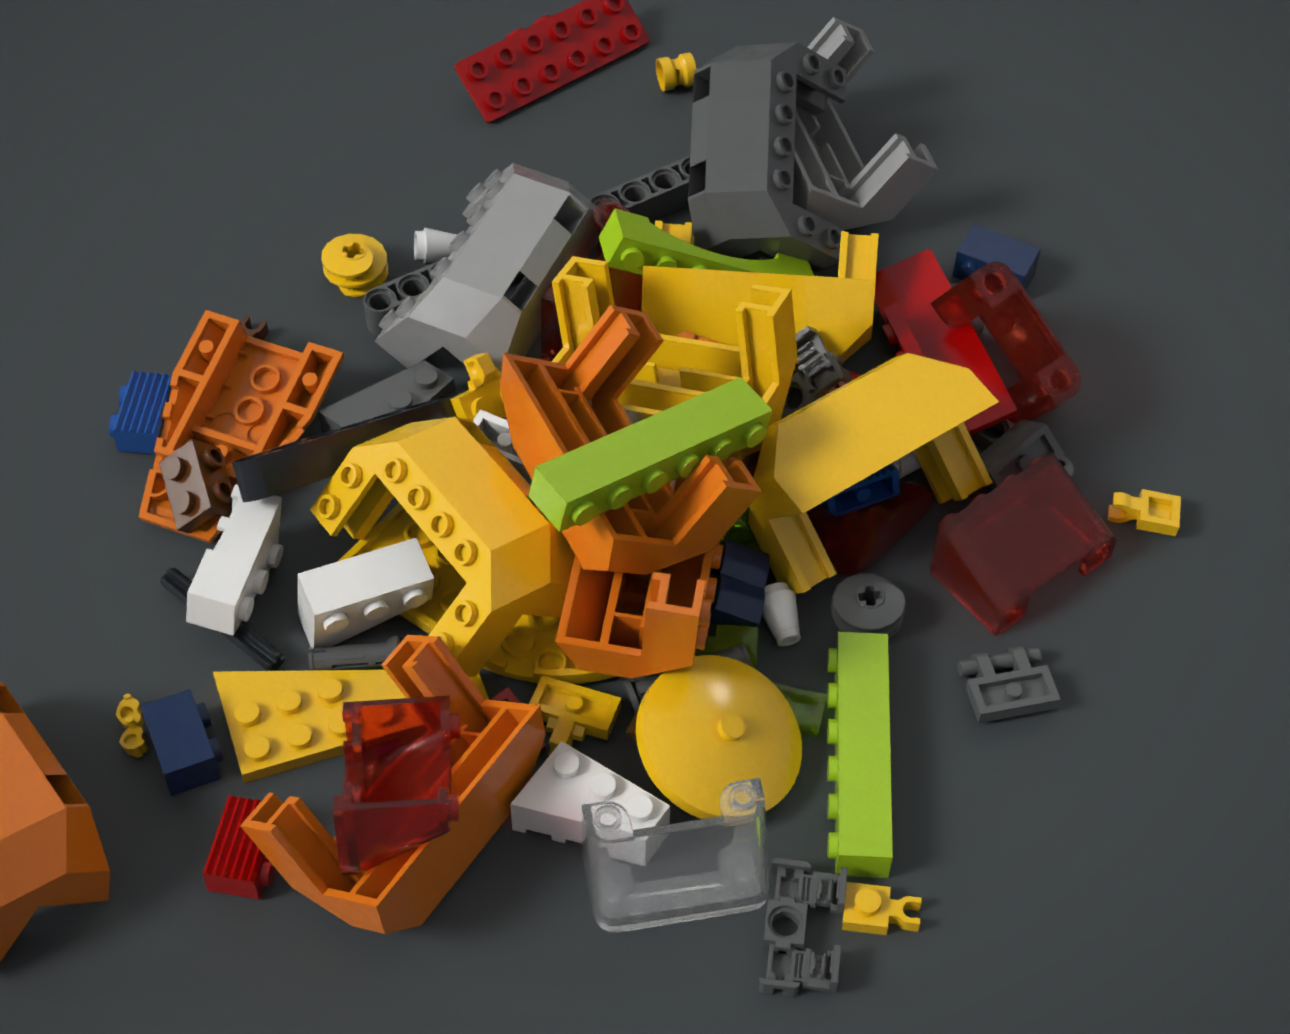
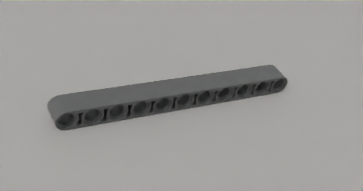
(650, 195)

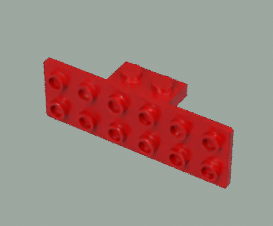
(549, 55)
(912, 324)

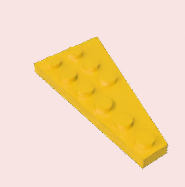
(295, 716)

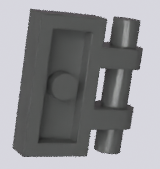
(1009, 693)

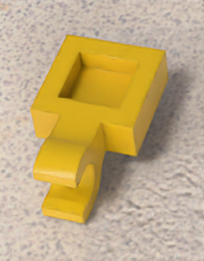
(1152, 510)

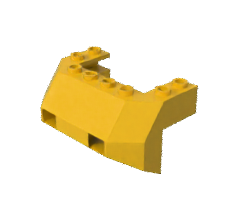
(707, 299)
(684, 365)
(851, 435)
(475, 515)

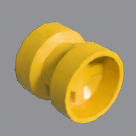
(675, 71)

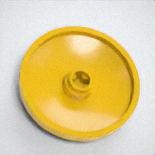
(717, 728)

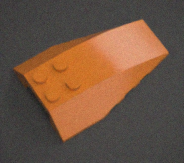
(237, 398)

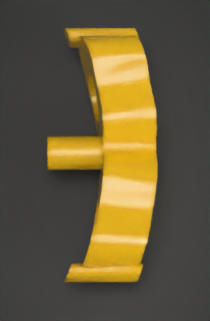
(129, 716)

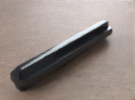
(244, 637)

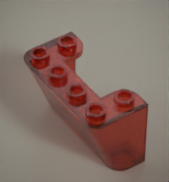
(1020, 332)
(1018, 542)

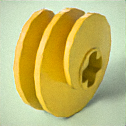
(355, 263)

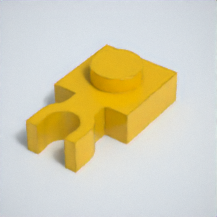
(871, 909)

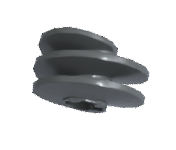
(868, 605)

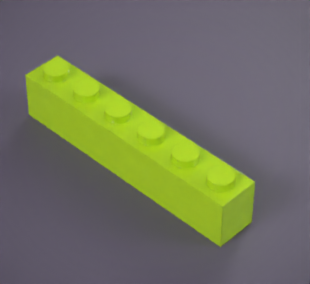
(648, 454)
(861, 755)

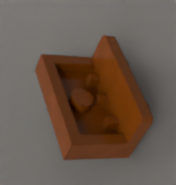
(196, 484)

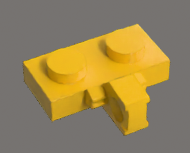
(483, 390)
(574, 711)

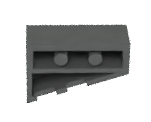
(396, 392)

